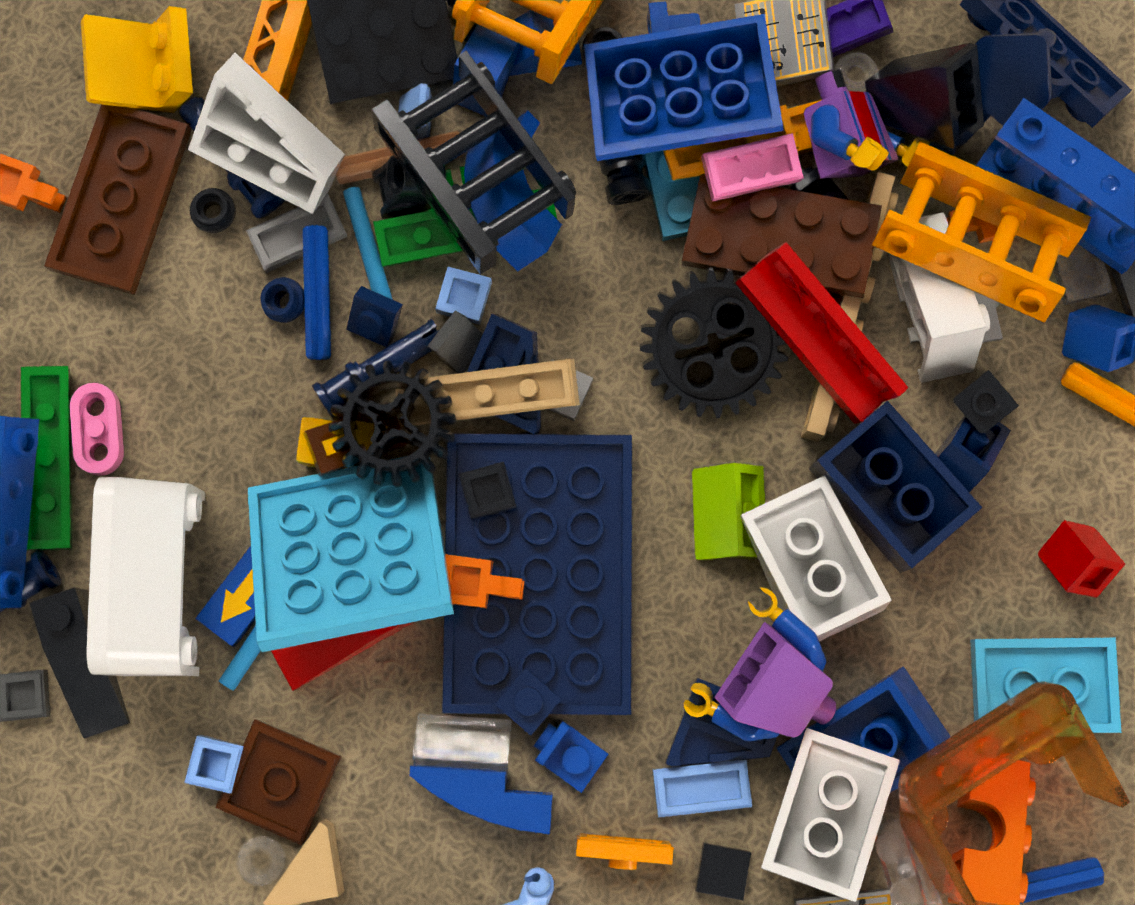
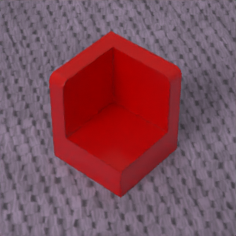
(1080, 559)

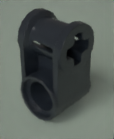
(397, 190)

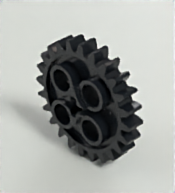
(726, 383)

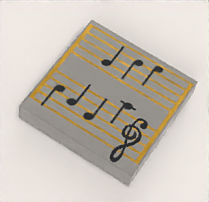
(796, 37)

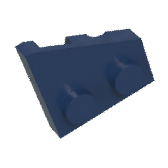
(508, 345)
(704, 742)

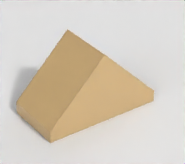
(313, 872)

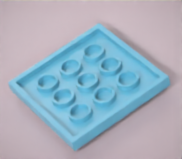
(345, 556)

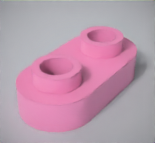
(93, 431)

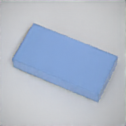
(702, 788)

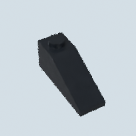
(63, 635)

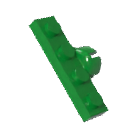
(419, 235)
(47, 398)

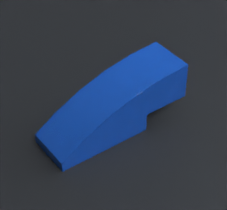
(486, 797)

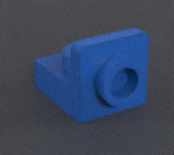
(569, 755)

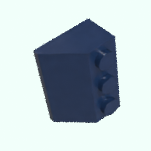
(895, 488)

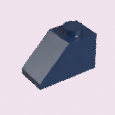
(971, 453)

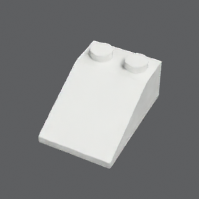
(815, 559)
(830, 815)

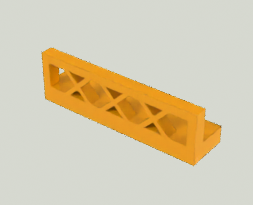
(288, 43)

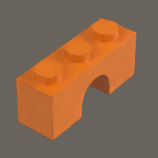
(997, 874)

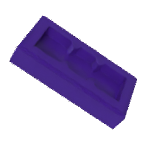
(856, 24)

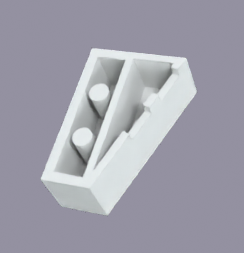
(264, 138)
(943, 315)

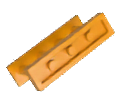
(552, 47)
(993, 200)

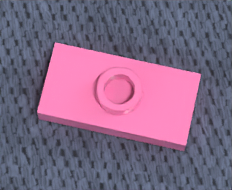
(752, 167)

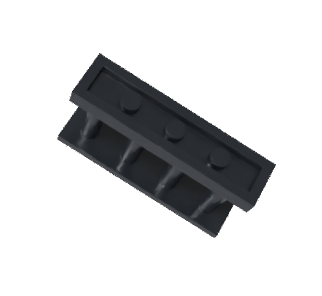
(454, 201)

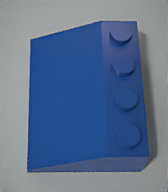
(682, 88)

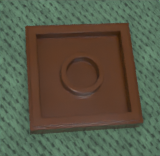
(280, 782)

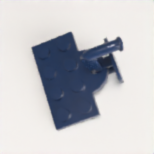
(1037, 61)

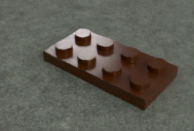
(118, 197)
(824, 231)

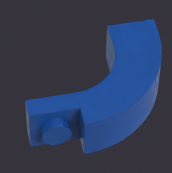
(530, 238)

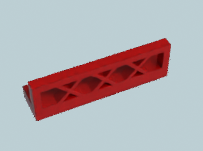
(820, 333)

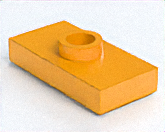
(624, 851)

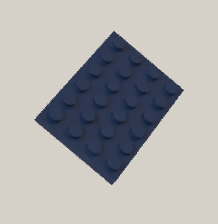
(576, 561)

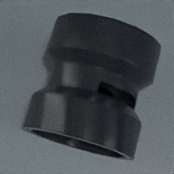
(625, 179)

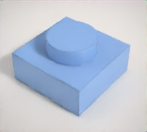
(463, 293)

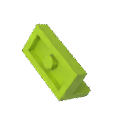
(718, 501)

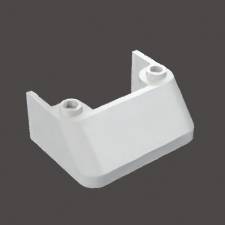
(140, 578)

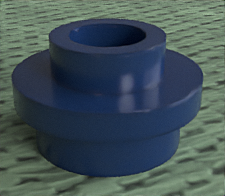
(272, 295)

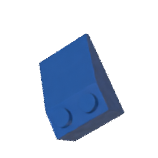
(885, 718)

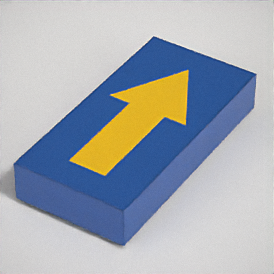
(232, 605)

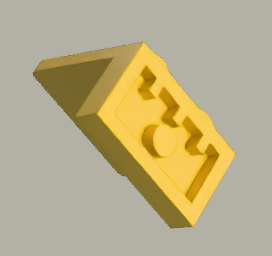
(137, 61)

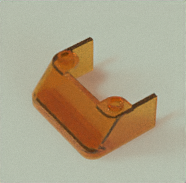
(1034, 725)

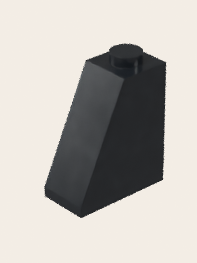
(931, 94)

